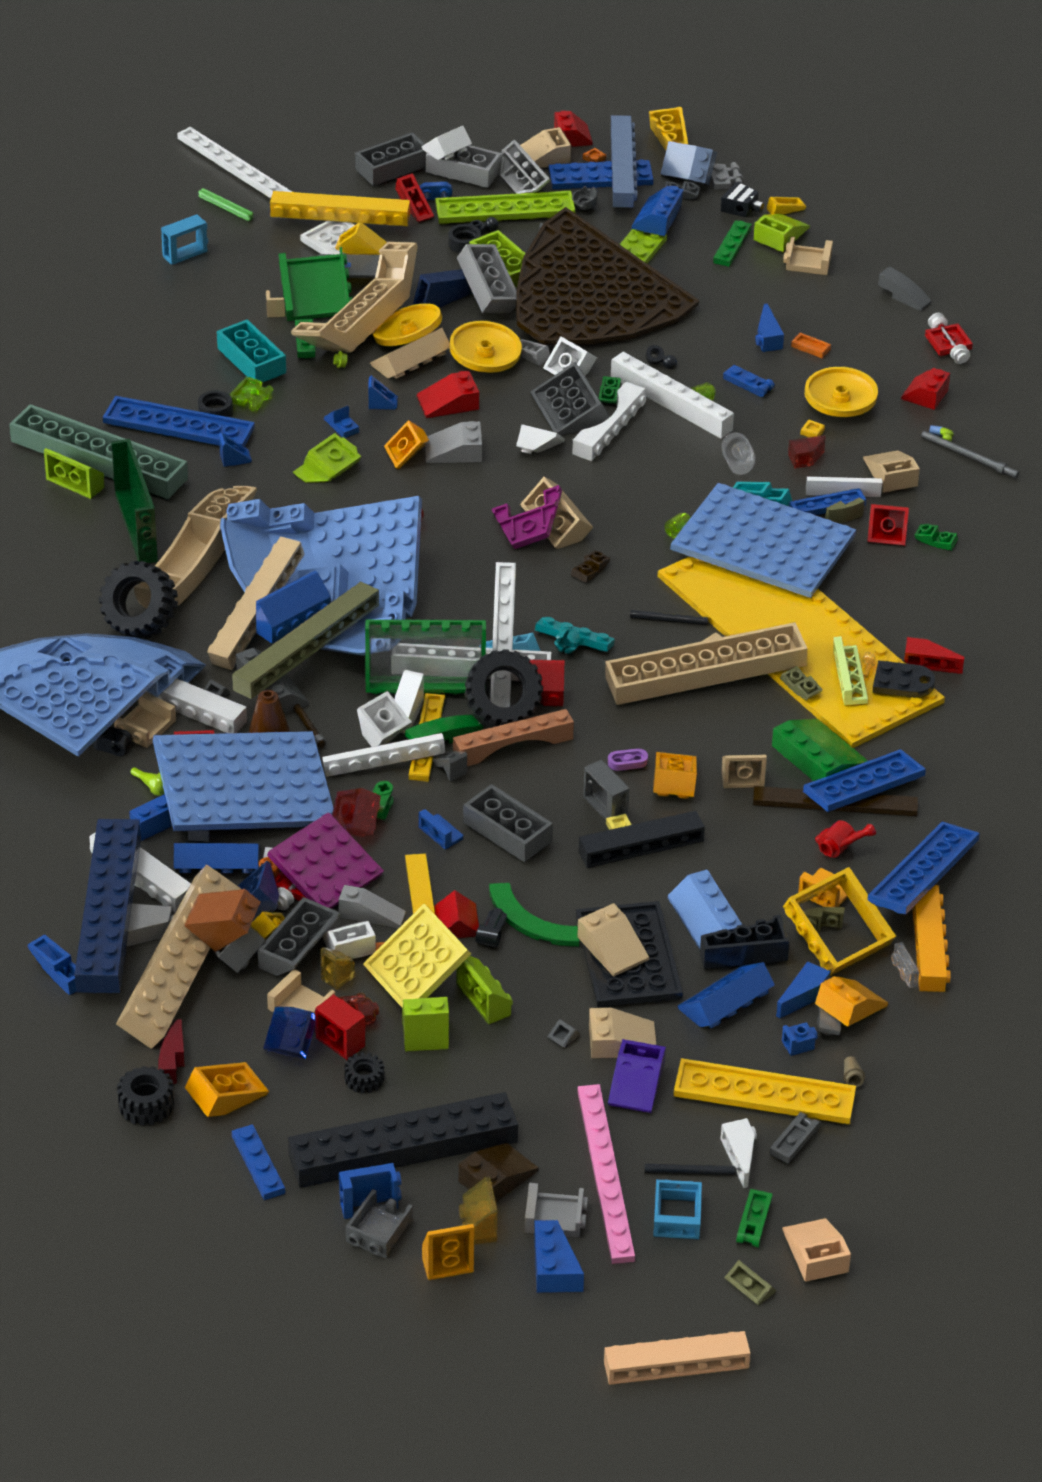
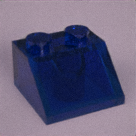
(290, 1031)

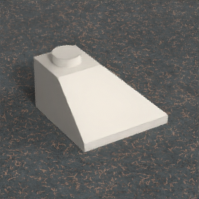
(537, 440)
(382, 720)

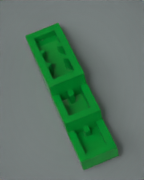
(448, 726)

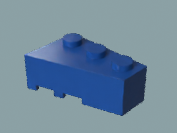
(554, 1260)

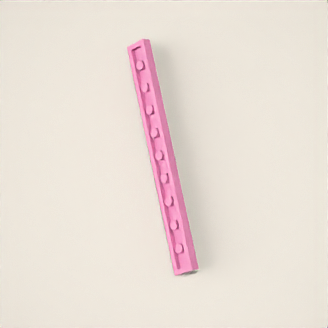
(606, 1174)

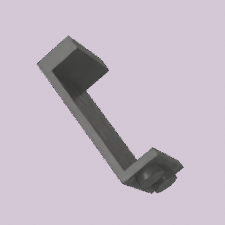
(361, 265)

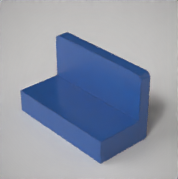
(439, 829)

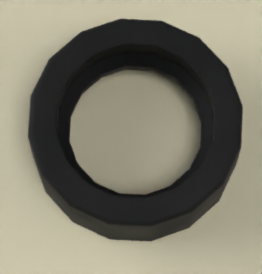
(462, 231)
(216, 397)

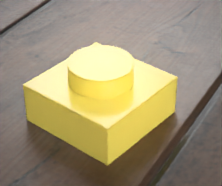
(617, 821)

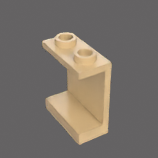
(293, 994)

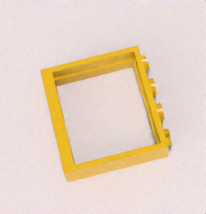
(859, 899)

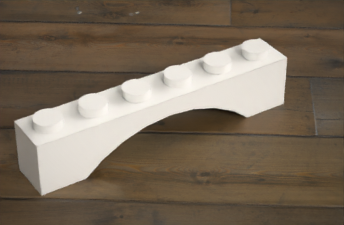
(592, 440)

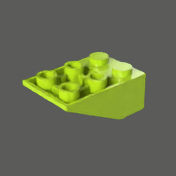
(777, 230)

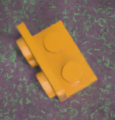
(831, 898)

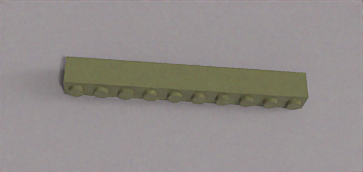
(305, 640)

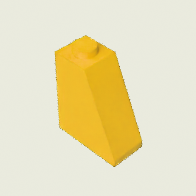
(360, 241)

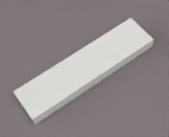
(827, 485)

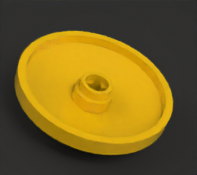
(408, 325)
(485, 346)
(841, 391)

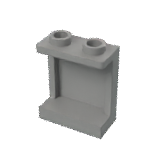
(559, 1207)

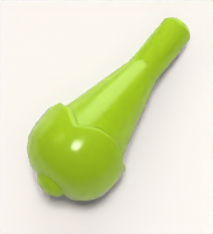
(152, 780)

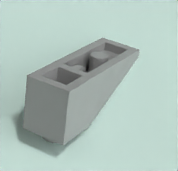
(364, 905)

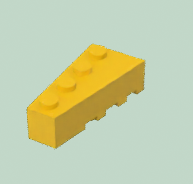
(668, 126)

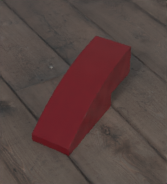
(172, 1051)

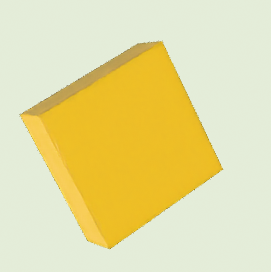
(812, 429)

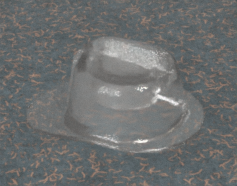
(738, 453)

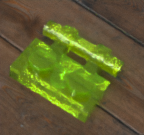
(246, 392)

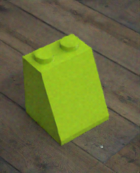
(425, 1024)

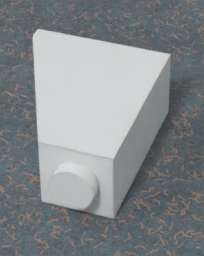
(410, 695)

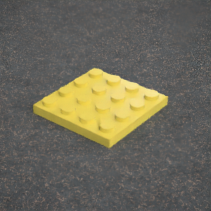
(417, 957)

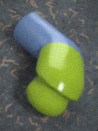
(942, 431)

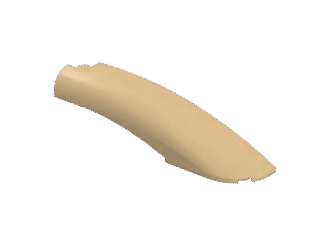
(197, 543)

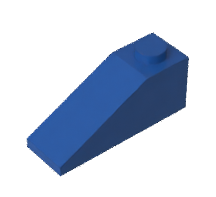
(769, 332)
(802, 989)

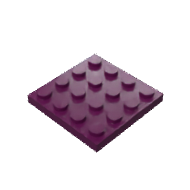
(324, 860)

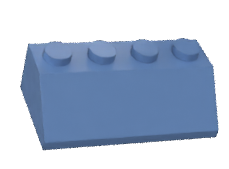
(702, 906)

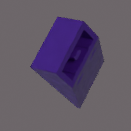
(637, 1075)

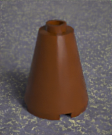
(268, 714)

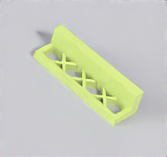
(845, 675)

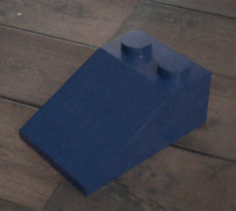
(263, 887)

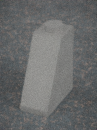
(148, 923)

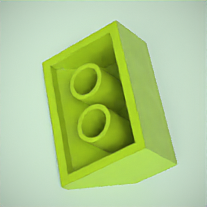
(72, 474)
(483, 990)

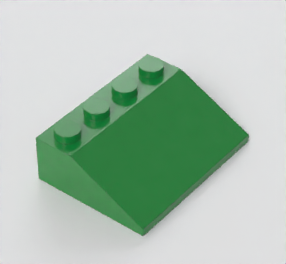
(814, 748)

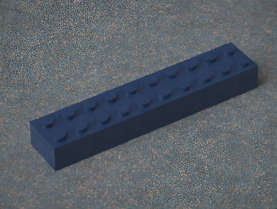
(108, 906)

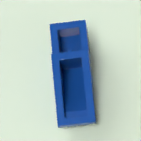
(55, 962)

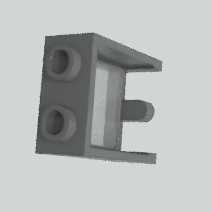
(377, 1226)

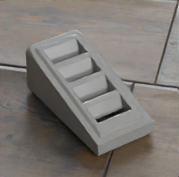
(534, 352)

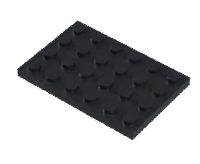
(646, 982)

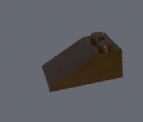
(502, 1164)

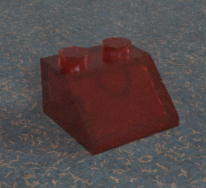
(357, 811)

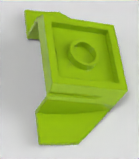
(328, 460)

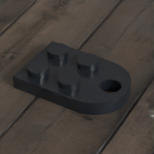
(903, 679)

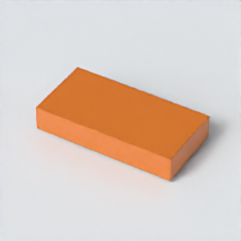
(811, 345)

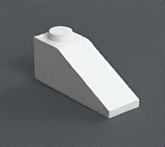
(739, 1144)

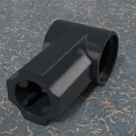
(490, 932)

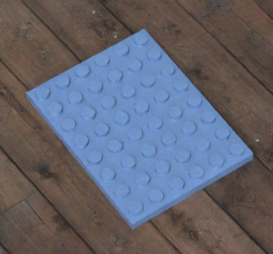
(763, 540)
(242, 780)

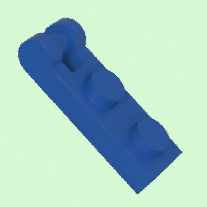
(748, 381)

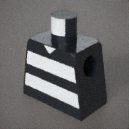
(741, 200)

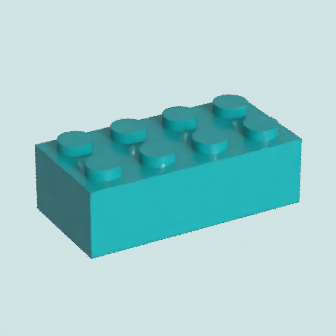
(251, 351)

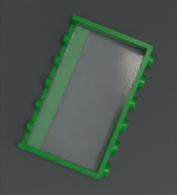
(431, 647)

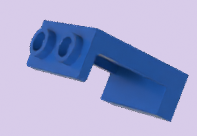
(358, 1183)

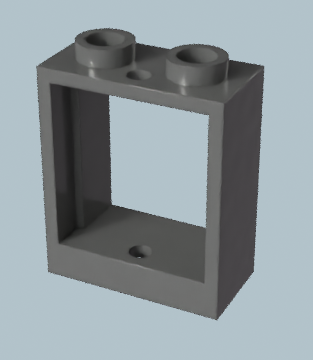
(605, 790)

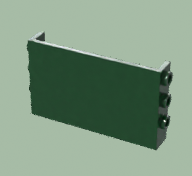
(134, 501)

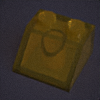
(480, 1209)

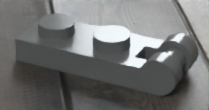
(794, 1137)

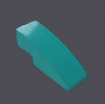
(766, 491)

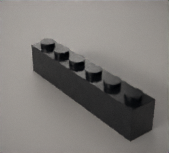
(641, 839)

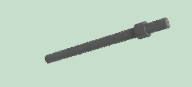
(999, 466)

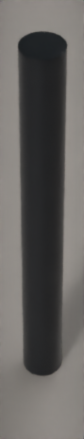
(668, 617)
(689, 1169)

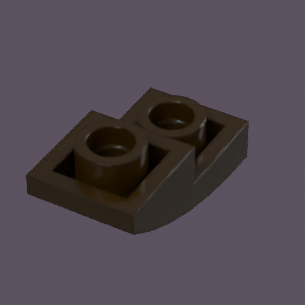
(591, 566)

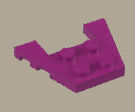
(532, 524)

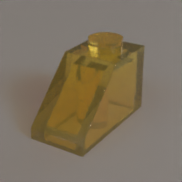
(336, 968)

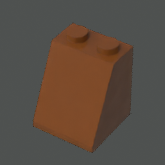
(222, 916)

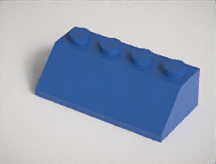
(659, 211)
(290, 606)
(217, 856)
(727, 995)

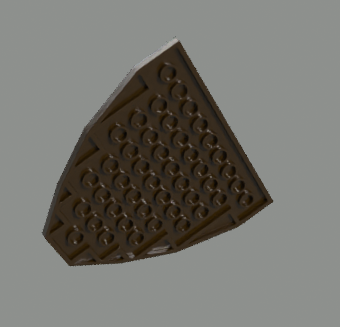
(591, 287)

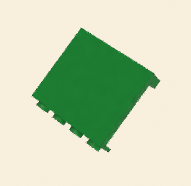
(314, 285)

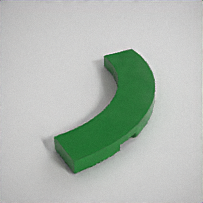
(526, 922)

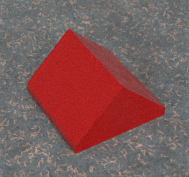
(458, 915)

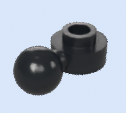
(491, 224)
(668, 361)

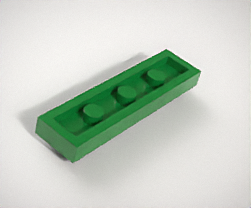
(732, 243)

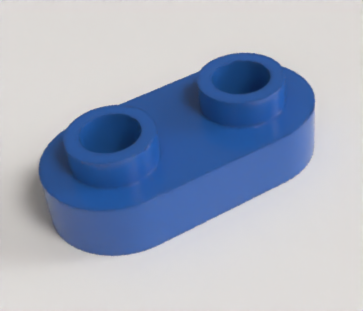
(435, 190)

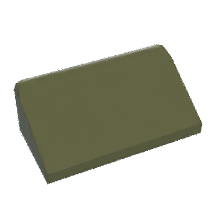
(749, 1283)

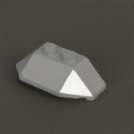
(520, 170)

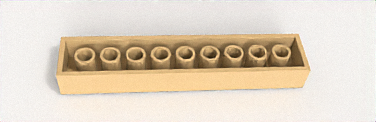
(706, 663)
(170, 967)

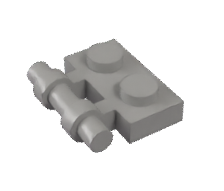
(725, 177)

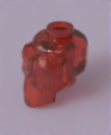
(364, 1005)

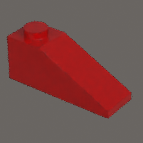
(409, 190)
(932, 656)

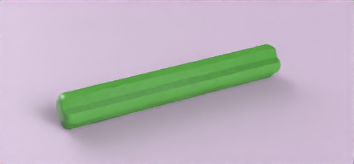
(226, 204)

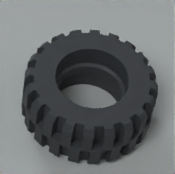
(116, 592)
(515, 664)

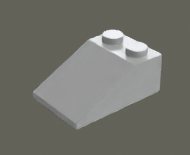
(455, 444)

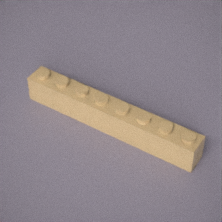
(242, 622)

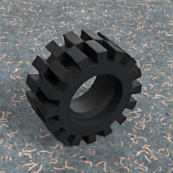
(362, 1063)

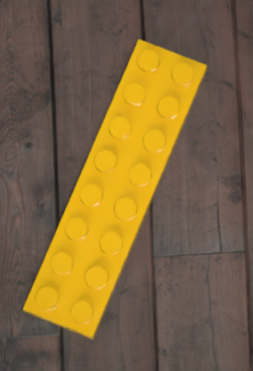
(764, 1091)

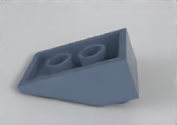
(689, 162)

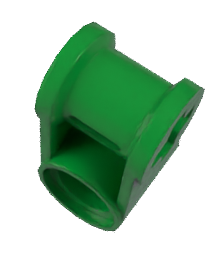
(384, 789)

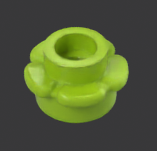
(340, 359)

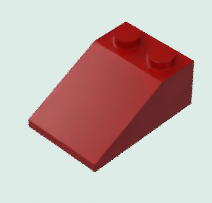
(450, 395)

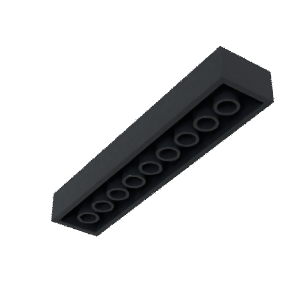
(403, 1138)

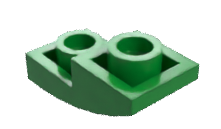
(609, 389)
(931, 536)

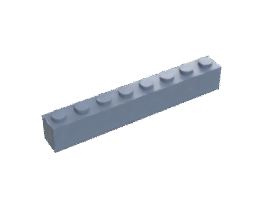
(623, 161)

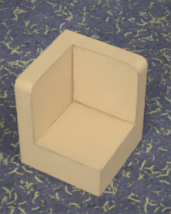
(275, 306)

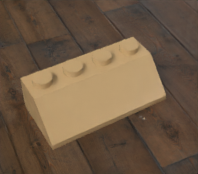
(412, 354)
(569, 523)

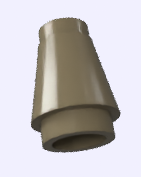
(853, 1072)

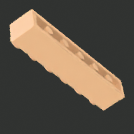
(676, 1357)

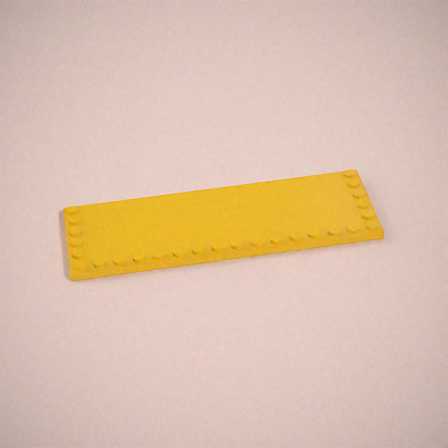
(746, 604)

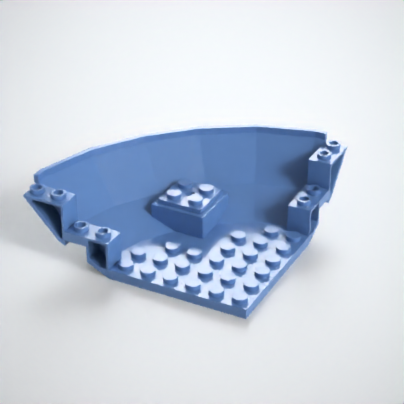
(343, 545)
(85, 695)

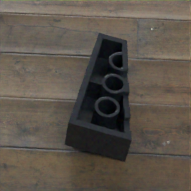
(746, 944)

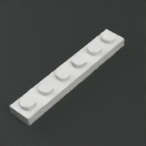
(384, 755)

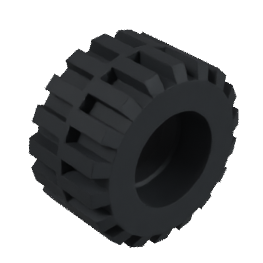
(143, 1108)

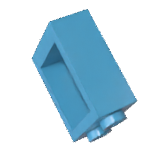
(179, 228)
(677, 1226)

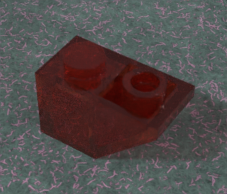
(806, 451)

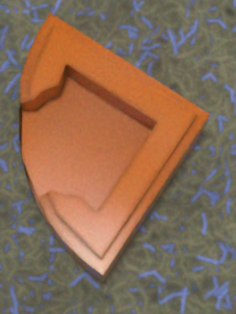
(594, 155)

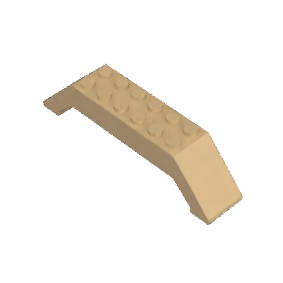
(369, 306)

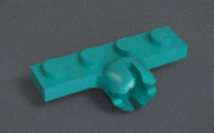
(571, 637)

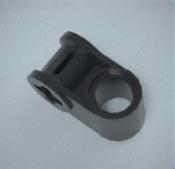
(111, 741)

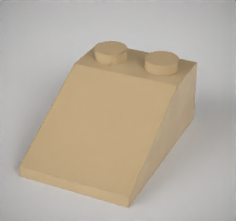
(611, 939)
(611, 1025)

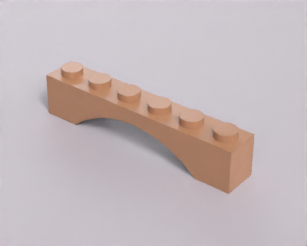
(550, 727)

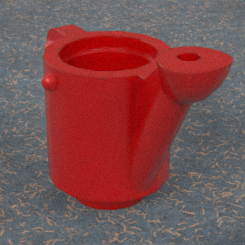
(840, 836)

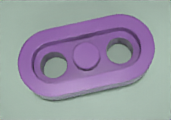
(627, 759)

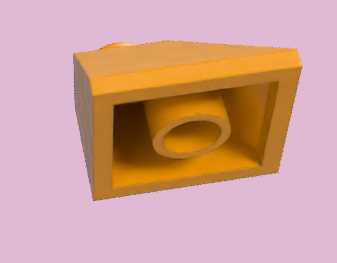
(406, 443)

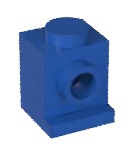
(799, 1038)

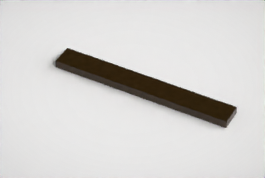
(798, 799)

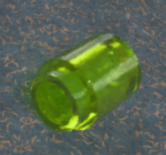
(705, 389)
(676, 524)

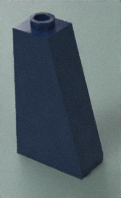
(441, 288)

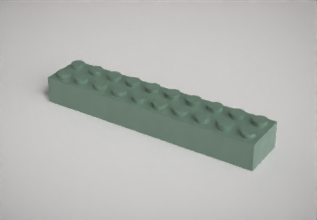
(91, 446)

